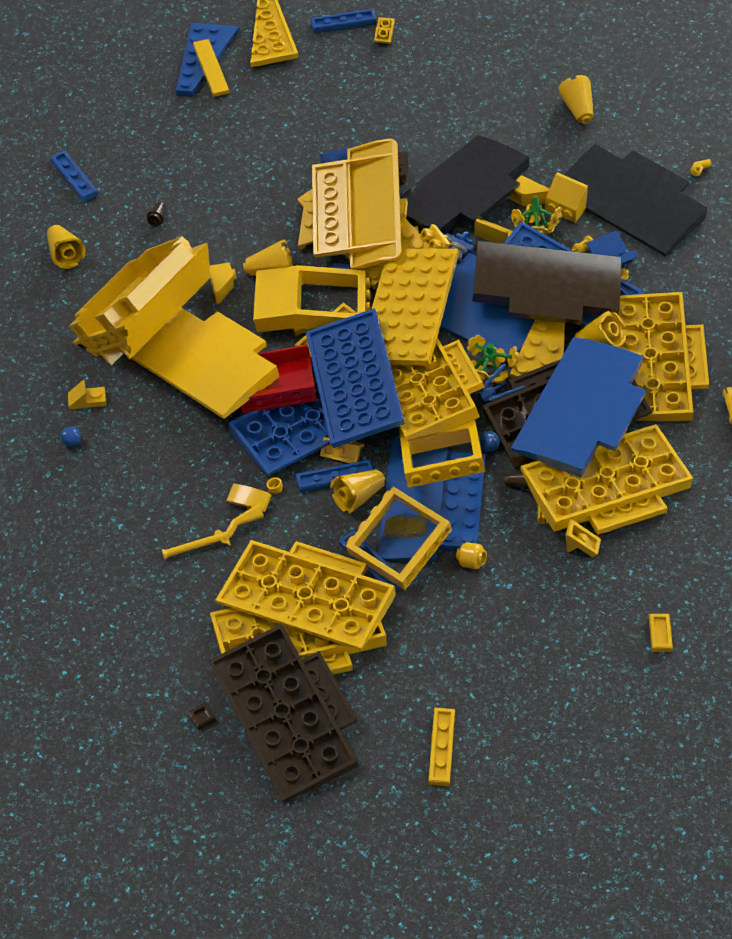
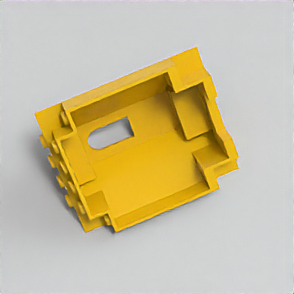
(141, 299)

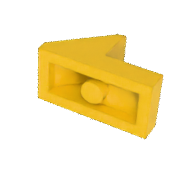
(84, 398)
(581, 538)

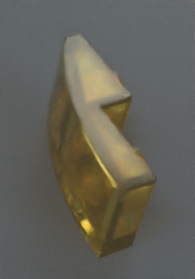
(405, 527)

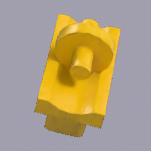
(435, 238)

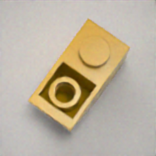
(528, 189)

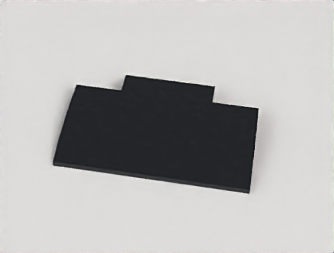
(465, 185)
(638, 197)

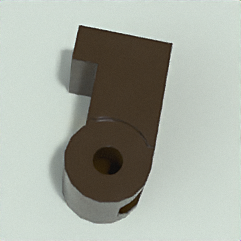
(402, 165)

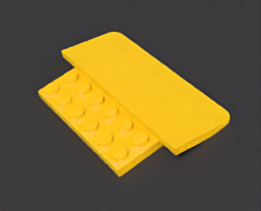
(358, 205)

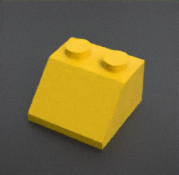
(568, 195)

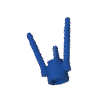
(488, 393)

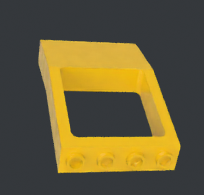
(279, 296)
(444, 470)

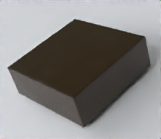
(201, 716)

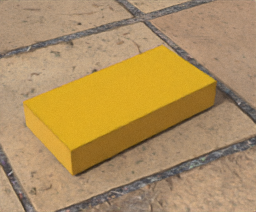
(660, 633)

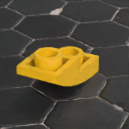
(384, 30)
(248, 496)

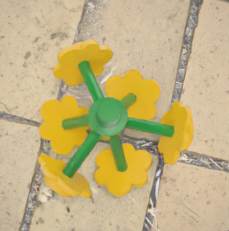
(535, 213)
(492, 356)

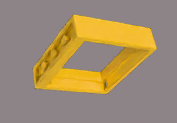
(422, 555)

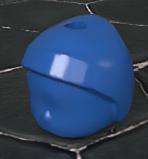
(70, 436)
(489, 441)

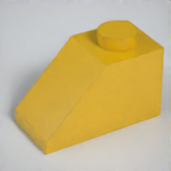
(222, 280)

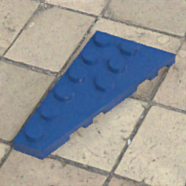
(191, 71)

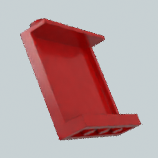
(294, 381)

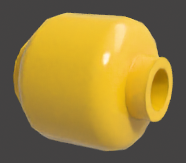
(471, 555)

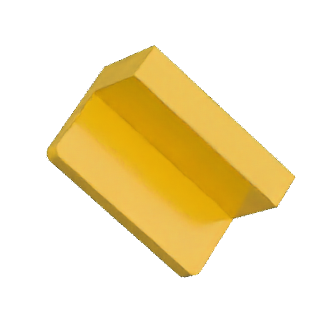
(491, 231)
(346, 453)

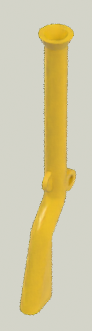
(250, 515)

